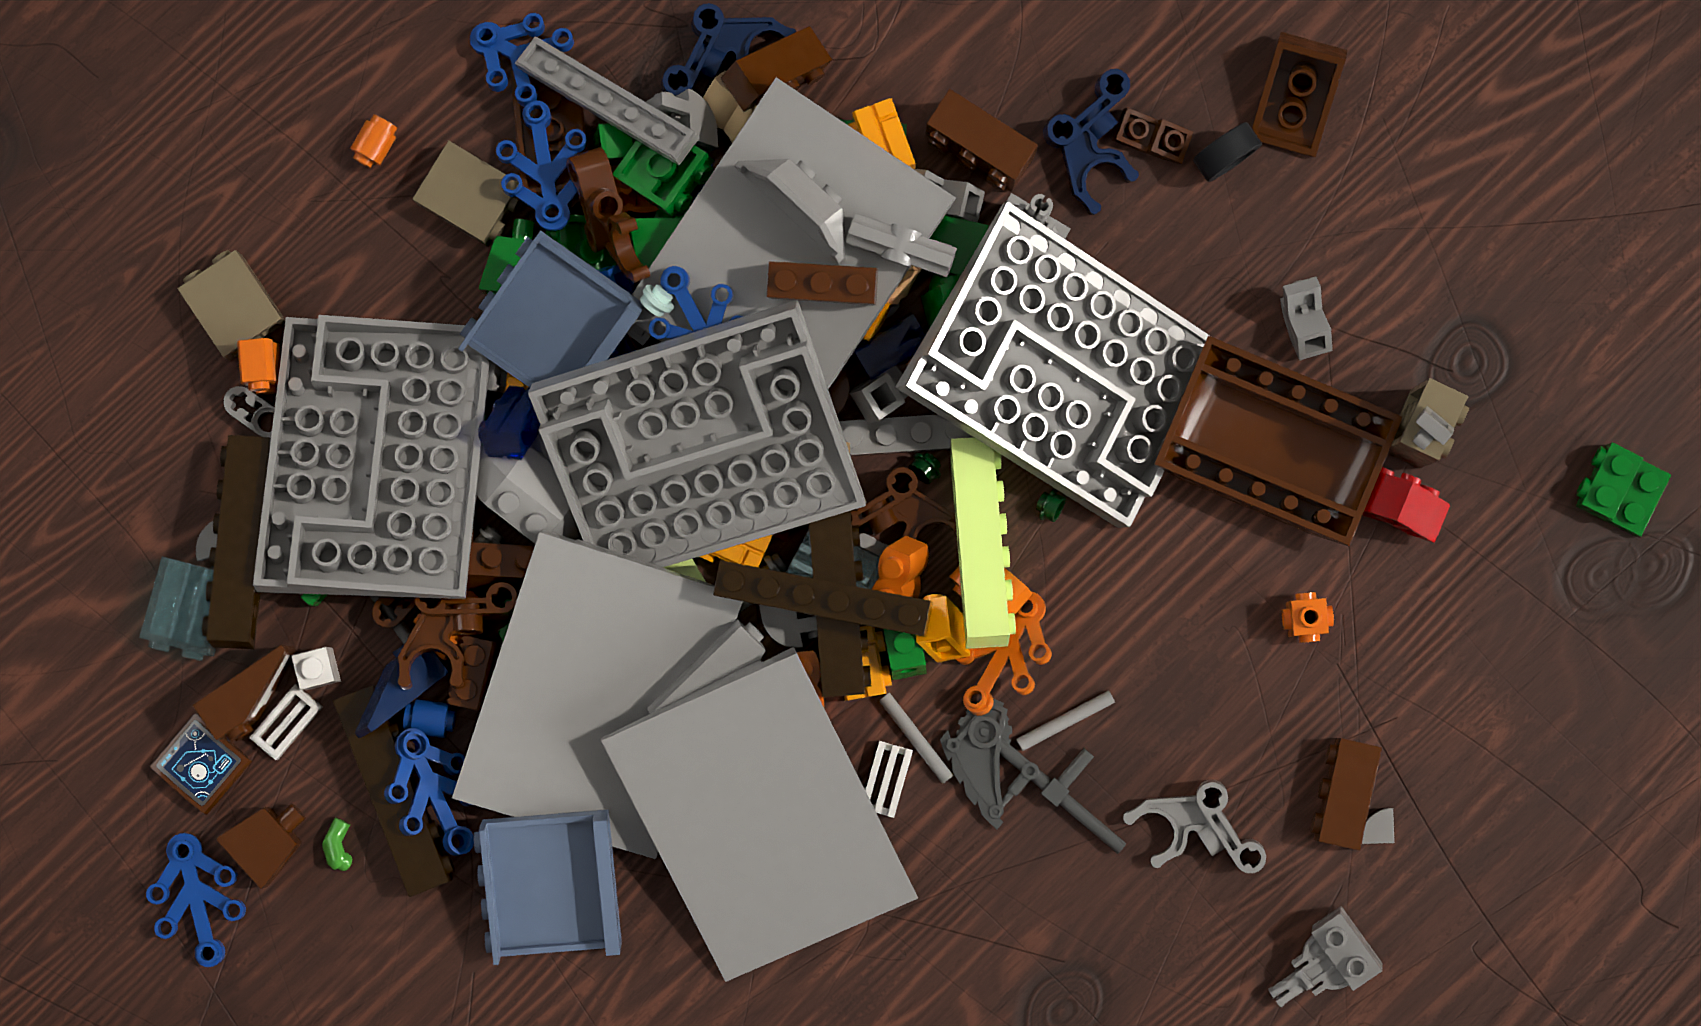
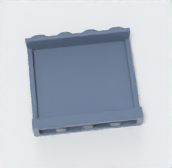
(550, 314)
(548, 884)

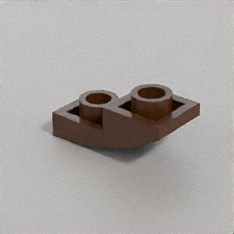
(1152, 136)

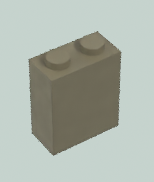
(467, 194)
(231, 303)

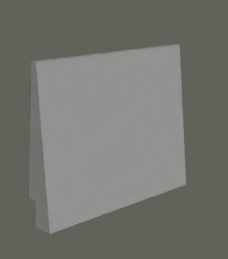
(738, 230)
(1057, 366)
(699, 440)
(372, 460)
(579, 660)
(759, 815)

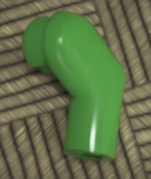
(333, 847)

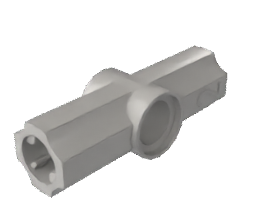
(901, 245)

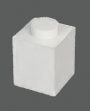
(316, 668)

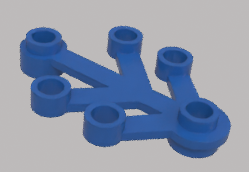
(500, 44)
(544, 171)
(689, 307)
(428, 787)
(194, 893)

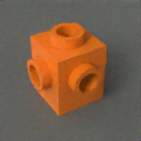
(1294, 620)

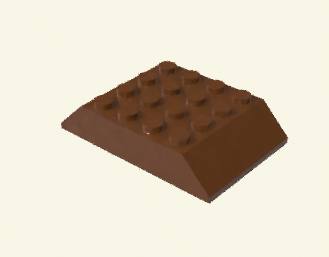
(1277, 442)

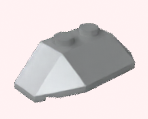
(801, 200)
(526, 494)

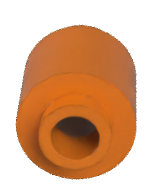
(373, 141)

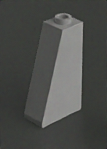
(729, 653)

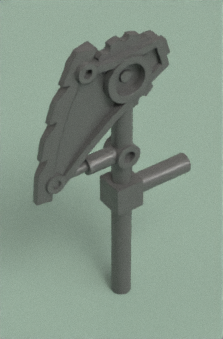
(976, 762)

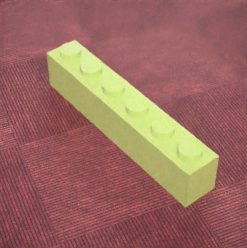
(980, 544)

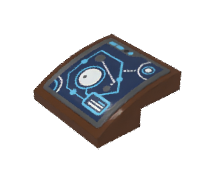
(200, 765)

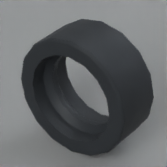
(1227, 151)

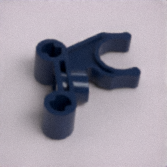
(727, 37)
(1084, 131)

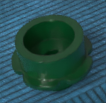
(925, 467)
(1050, 505)

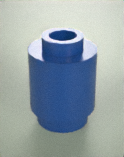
(429, 717)

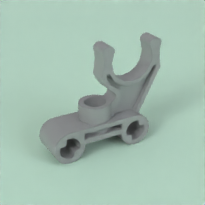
(1210, 823)

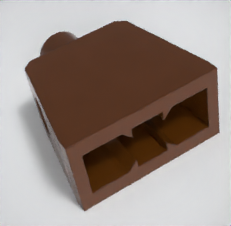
(264, 842)

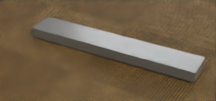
(607, 100)

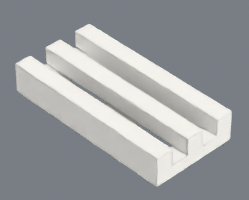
(305, 700)
(887, 776)

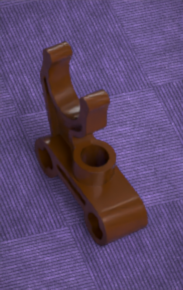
(611, 226)
(909, 507)
(450, 618)

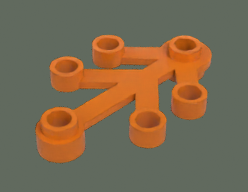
(1013, 651)

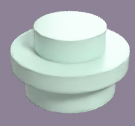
(657, 300)

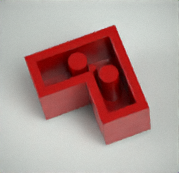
(1407, 505)

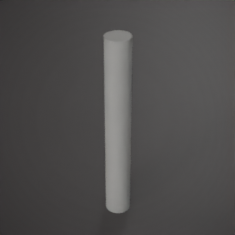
(1065, 720)
(916, 738)

